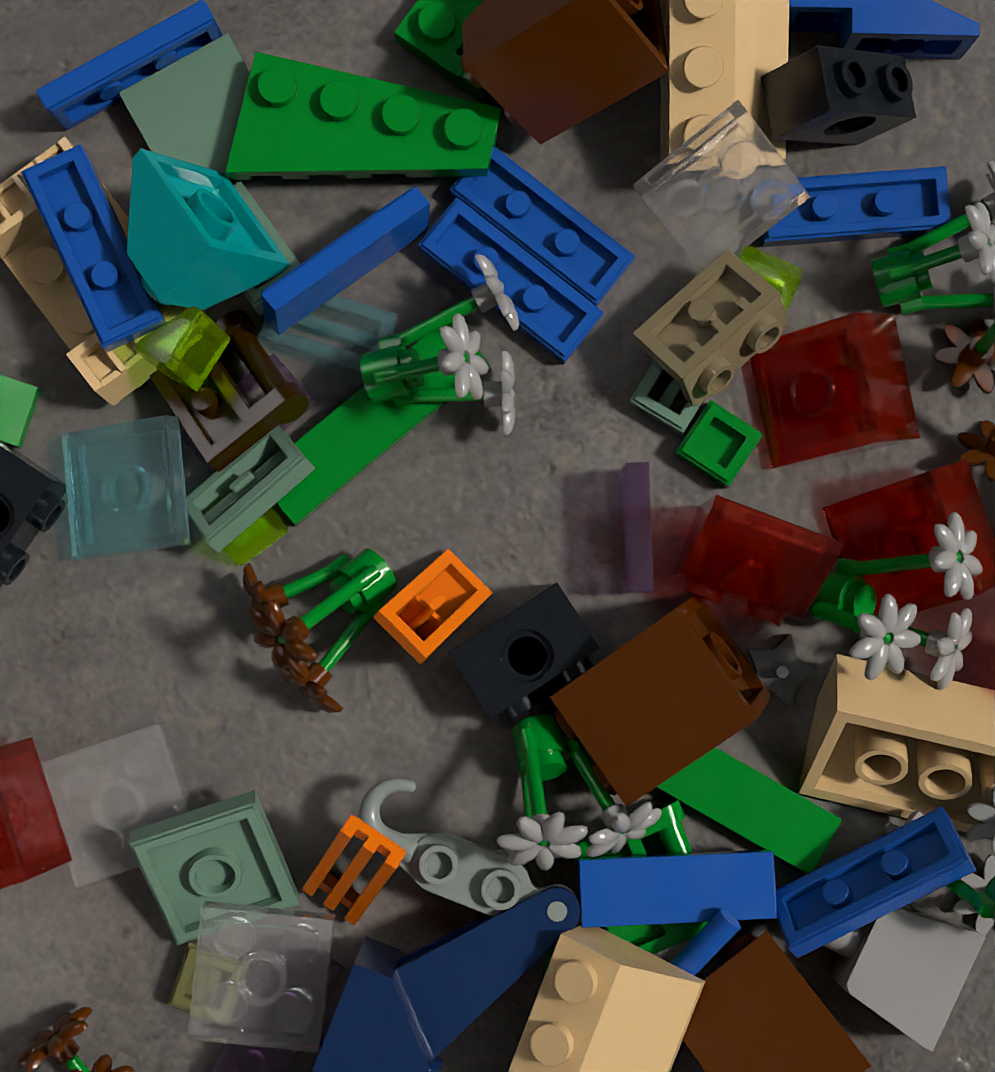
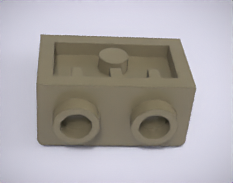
(713, 327)

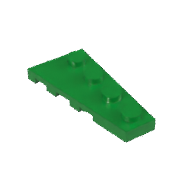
(339, 123)

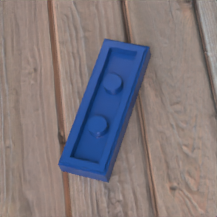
(98, 82)
(865, 207)
(545, 227)
(92, 247)
(345, 260)
(545, 304)
(871, 882)
(675, 887)

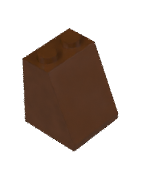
(562, 57)
(661, 701)
(766, 1017)

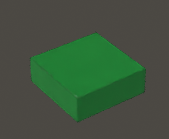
(718, 444)

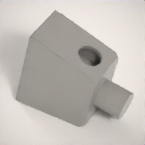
(908, 968)

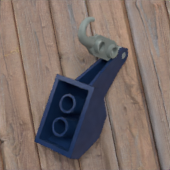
(413, 1005)

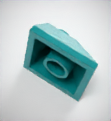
(194, 234)

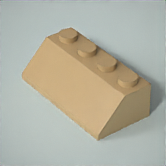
(717, 58)
(900, 743)
(606, 1008)

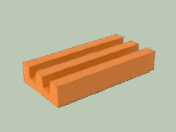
(340, 889)

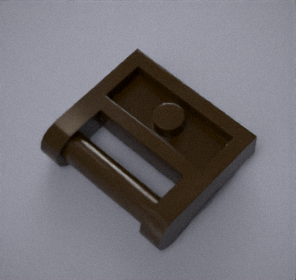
(218, 413)

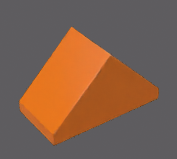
(433, 606)

